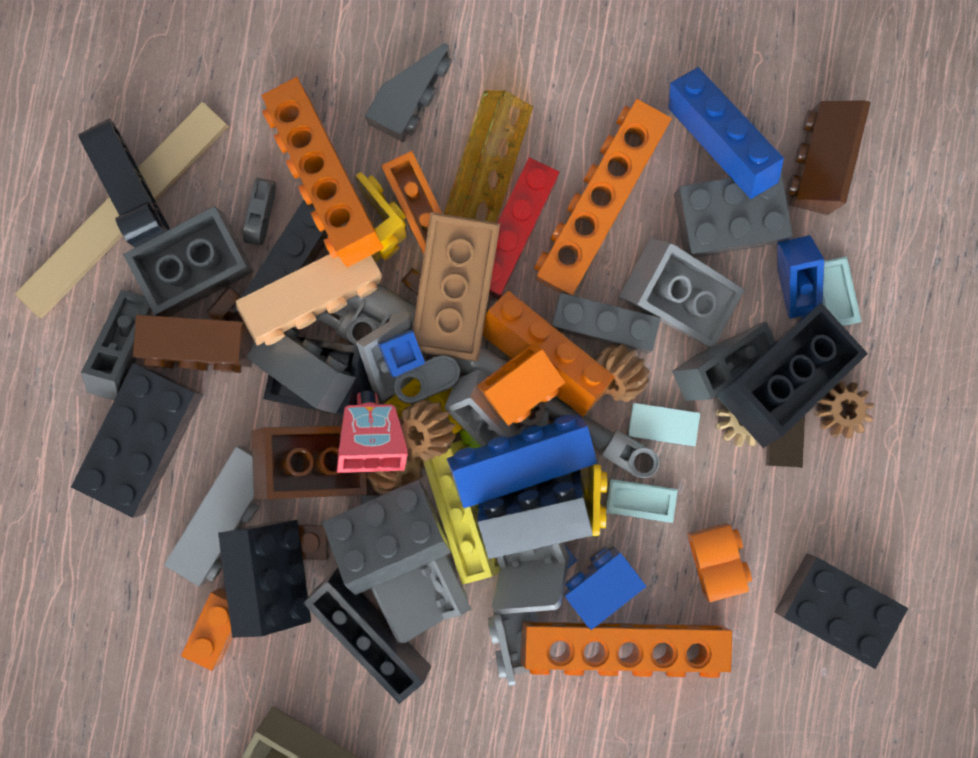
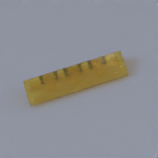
(483, 156)

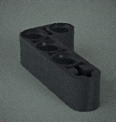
(137, 209)

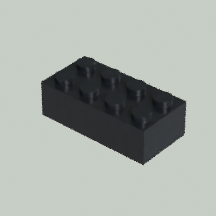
(792, 375)
(137, 440)

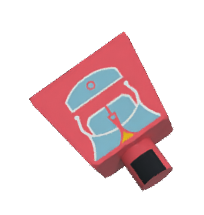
(371, 437)

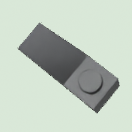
(114, 347)
(716, 367)

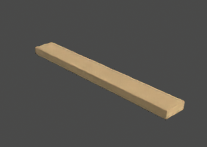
(100, 230)

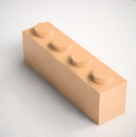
(304, 295)

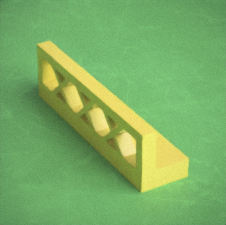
(459, 522)

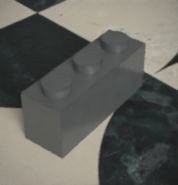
(605, 323)
(304, 370)

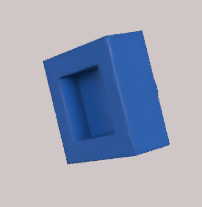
(401, 353)

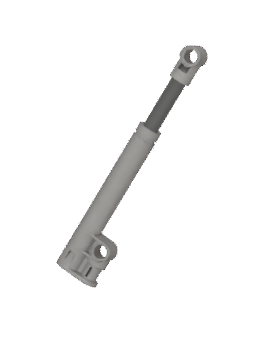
(383, 303)

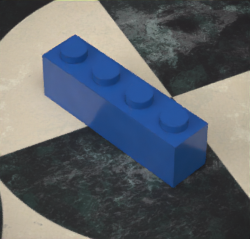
(725, 133)
(521, 460)

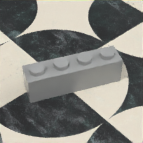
(223, 509)

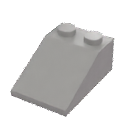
(681, 292)

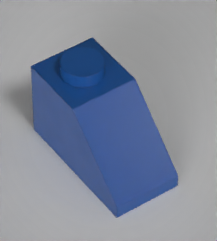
(800, 274)

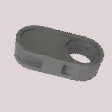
(259, 211)
(434, 377)

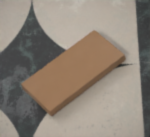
(455, 285)

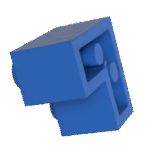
(604, 587)

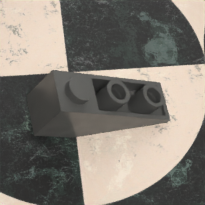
(402, 97)

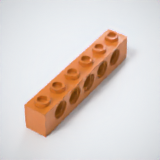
(650, 127)
(312, 151)
(713, 643)

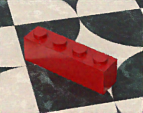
(520, 219)

